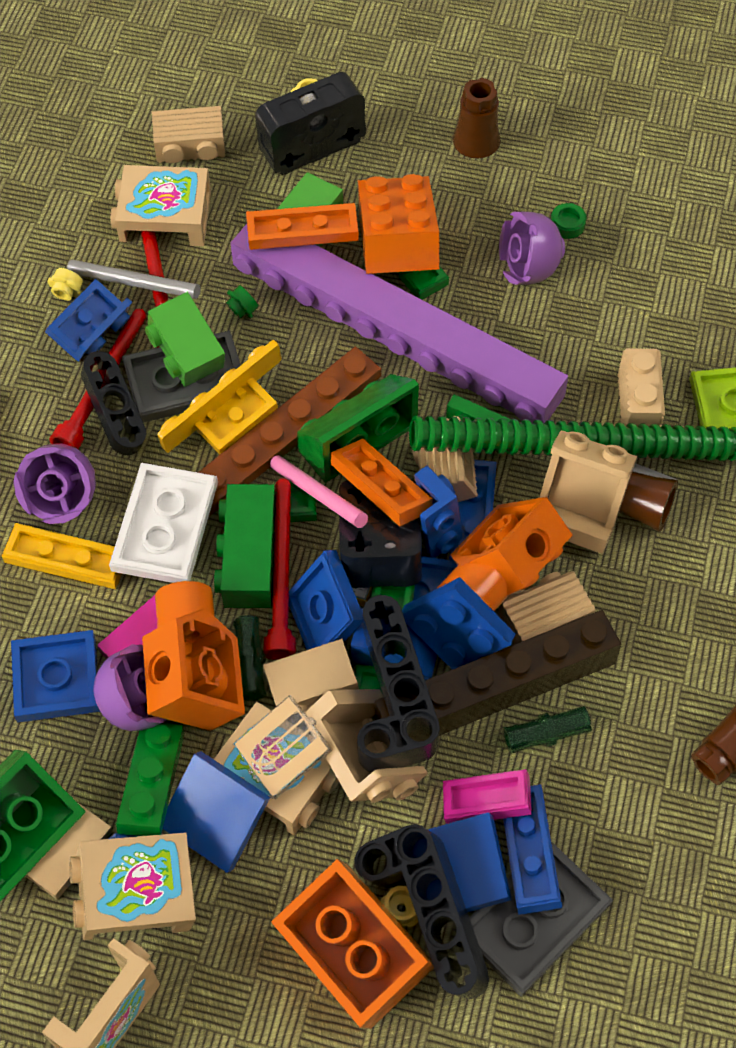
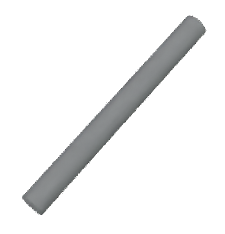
(133, 278)

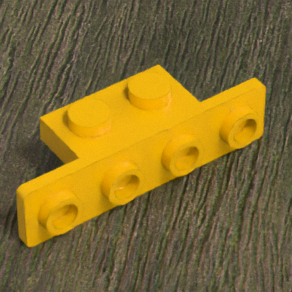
(229, 407)

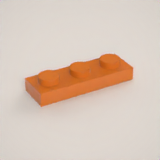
(302, 226)
(381, 481)

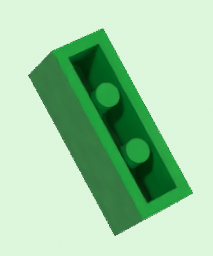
(246, 546)

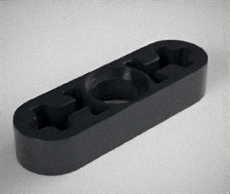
(116, 387)

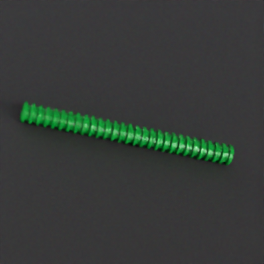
(539, 437)

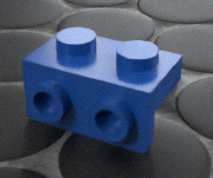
(88, 319)
(442, 520)

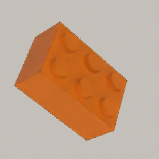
(398, 224)
(353, 944)

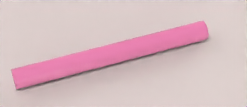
(319, 491)

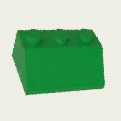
(375, 415)
(32, 816)

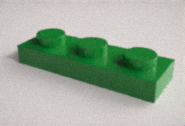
(150, 780)

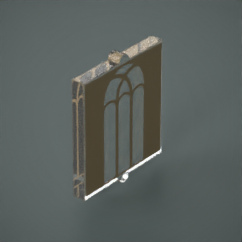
(282, 747)

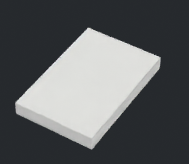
(164, 523)

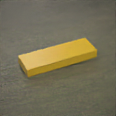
(61, 555)

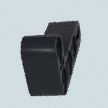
(394, 679)
(430, 913)

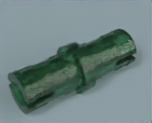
(250, 656)
(547, 729)

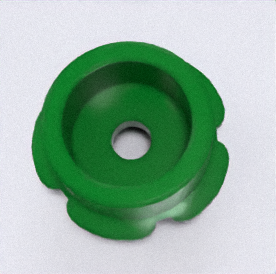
(241, 302)

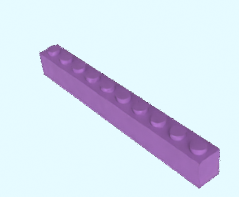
(407, 326)

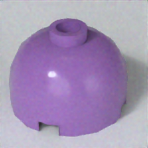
(531, 247)
(55, 483)
(122, 690)

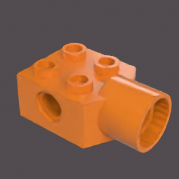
(509, 549)
(191, 660)

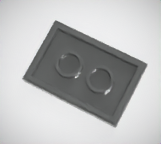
(158, 393)
(529, 944)

